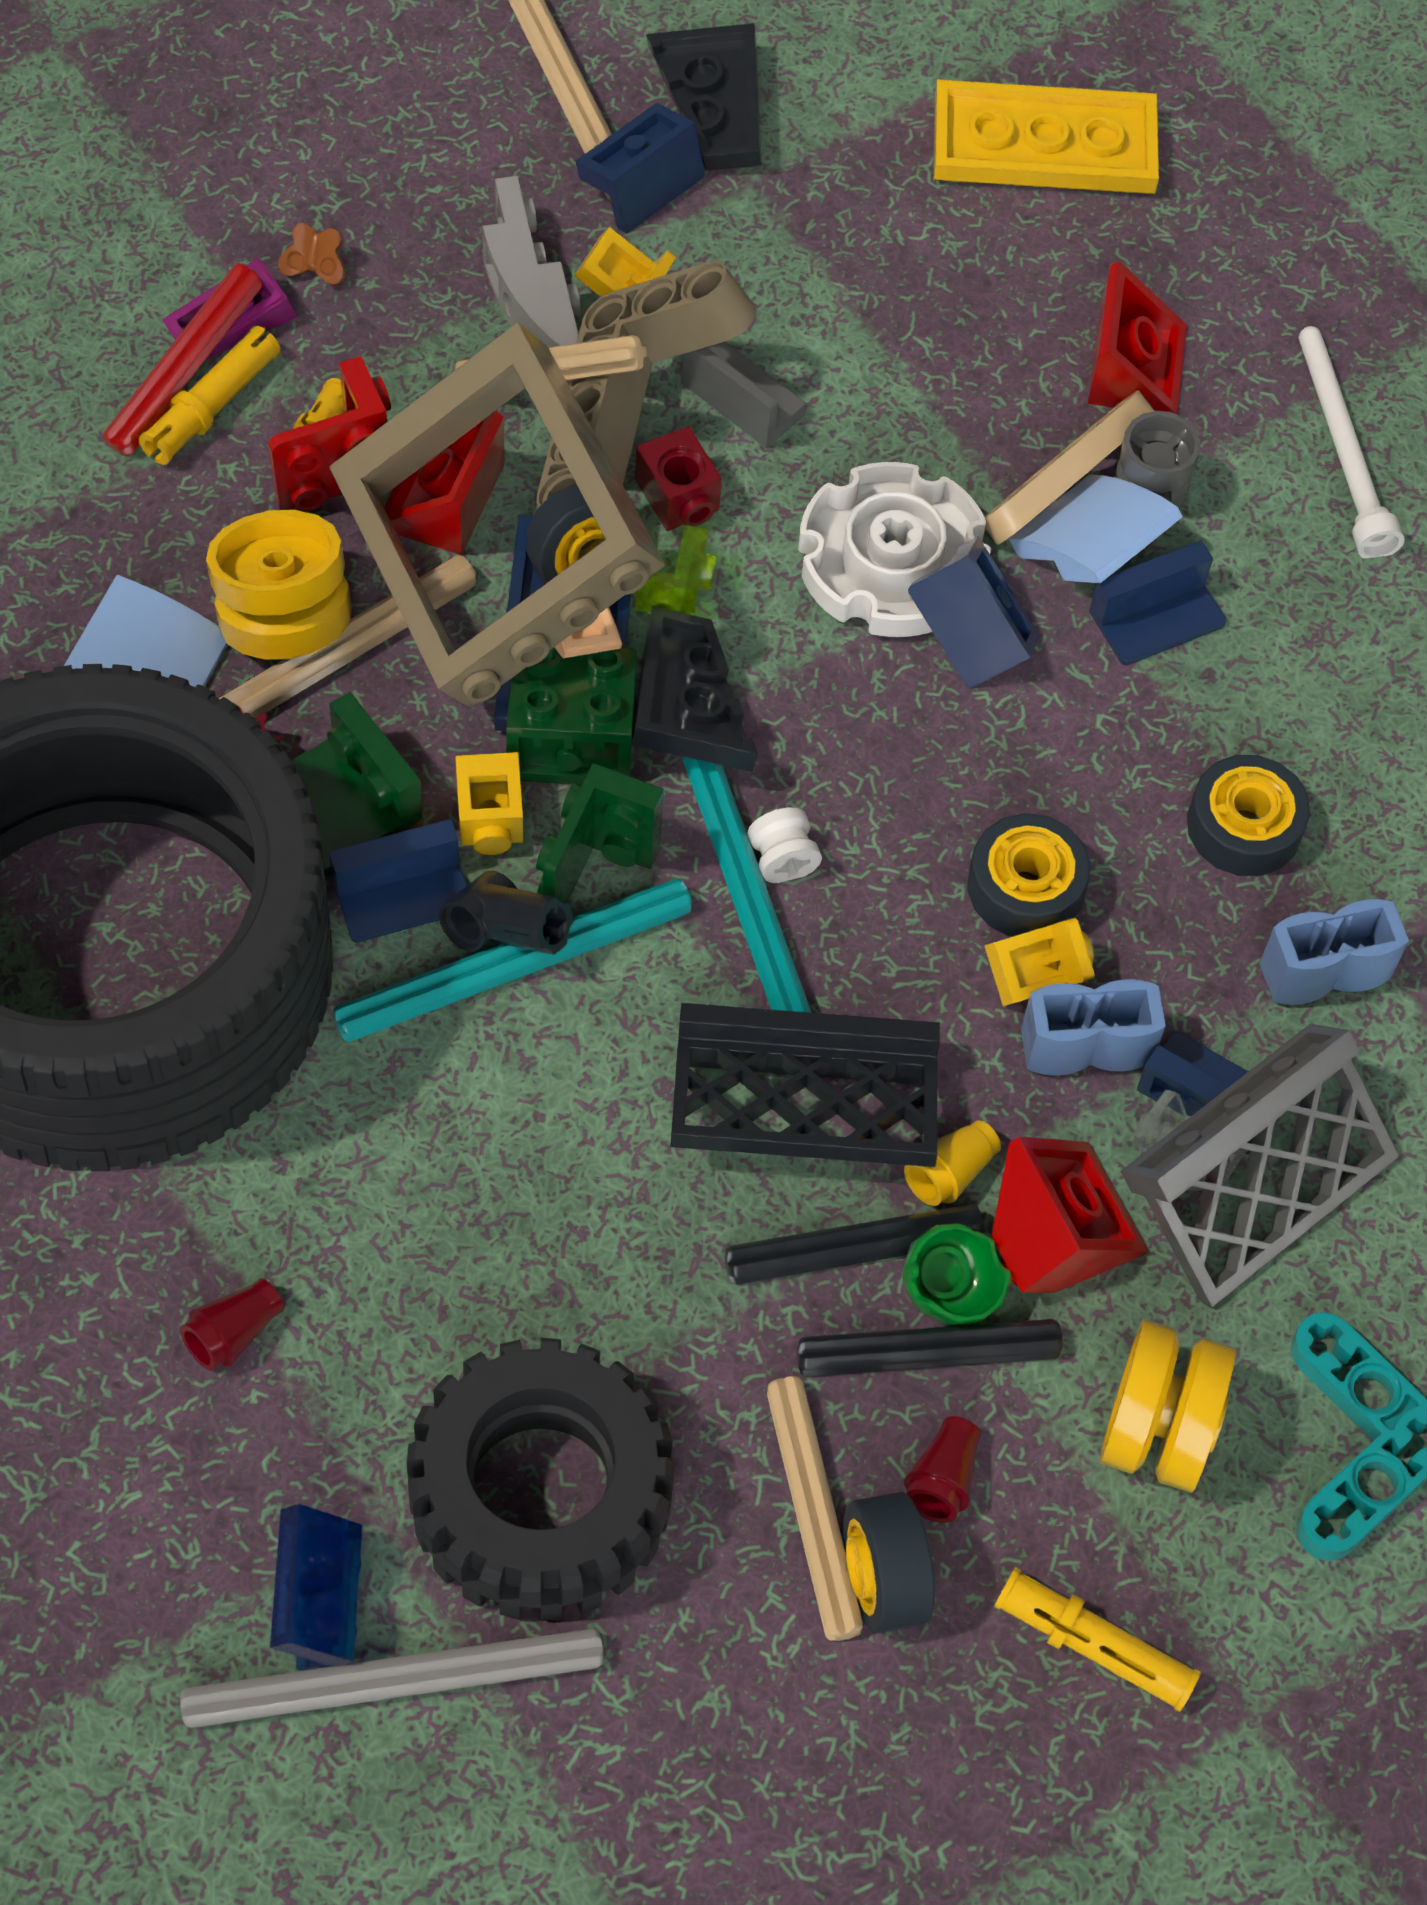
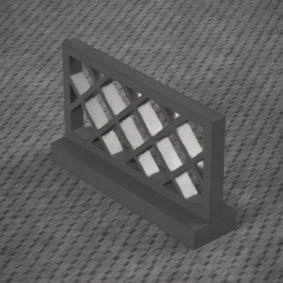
(1249, 1111)

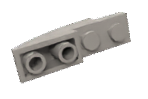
(519, 274)

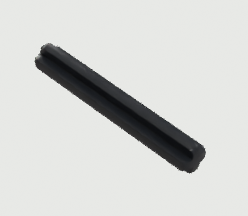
(839, 1245)
(929, 1347)

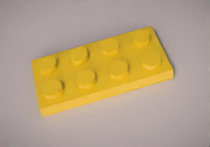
(1046, 136)

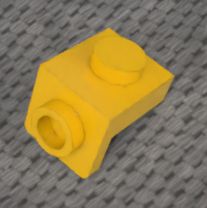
(618, 265)
(1040, 959)

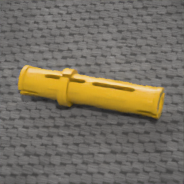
(194, 410)
(1097, 1639)

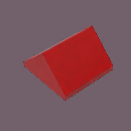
(1136, 345)
(450, 491)

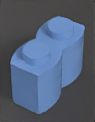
(1339, 951)
(1102, 1027)

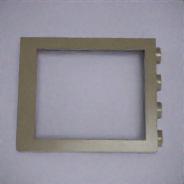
(564, 603)

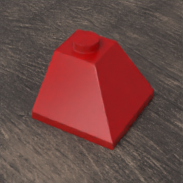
(1060, 1216)

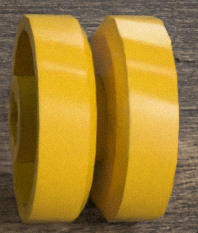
(279, 584)
(1177, 1408)

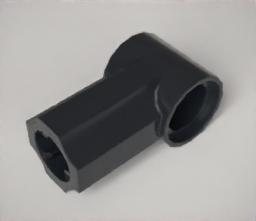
(501, 913)

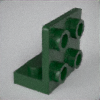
(572, 715)
(358, 781)
(605, 814)

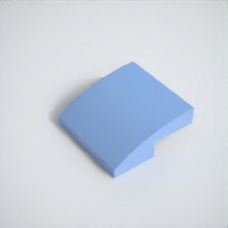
(1095, 528)
(149, 632)

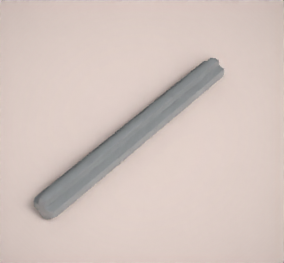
(391, 1678)

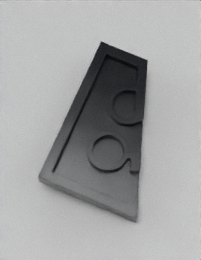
(717, 87)
(685, 694)

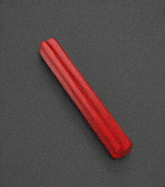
(182, 359)

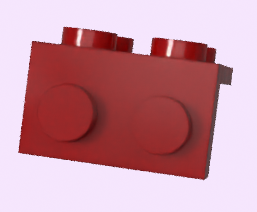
(304, 454)

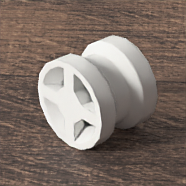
(784, 845)

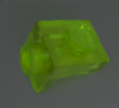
(693, 572)

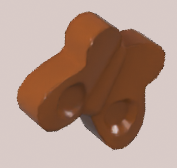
(314, 253)

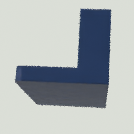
(644, 164)
(1157, 604)
(975, 614)
(397, 879)
(1188, 1070)

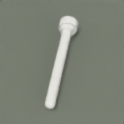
(1375, 529)

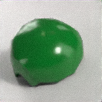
(955, 1275)

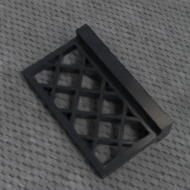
(807, 1049)

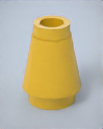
(958, 1162)

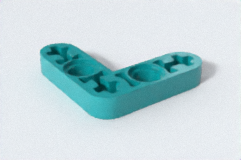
(1384, 1426)

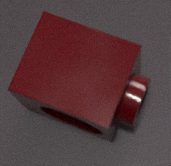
(675, 461)

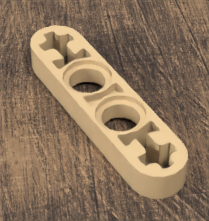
(1064, 469)

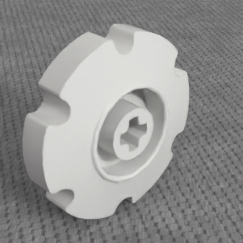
(879, 538)

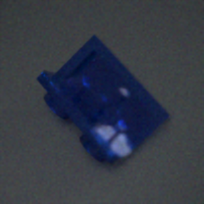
(316, 1587)

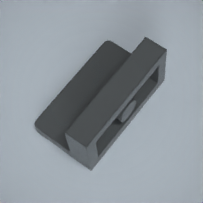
(741, 392)

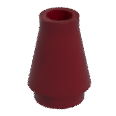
(228, 1325)
(944, 1472)

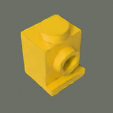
(489, 801)

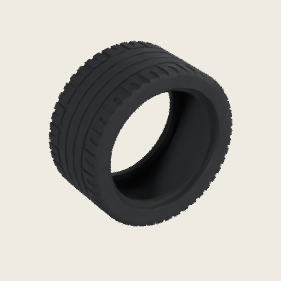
(202, 1060)

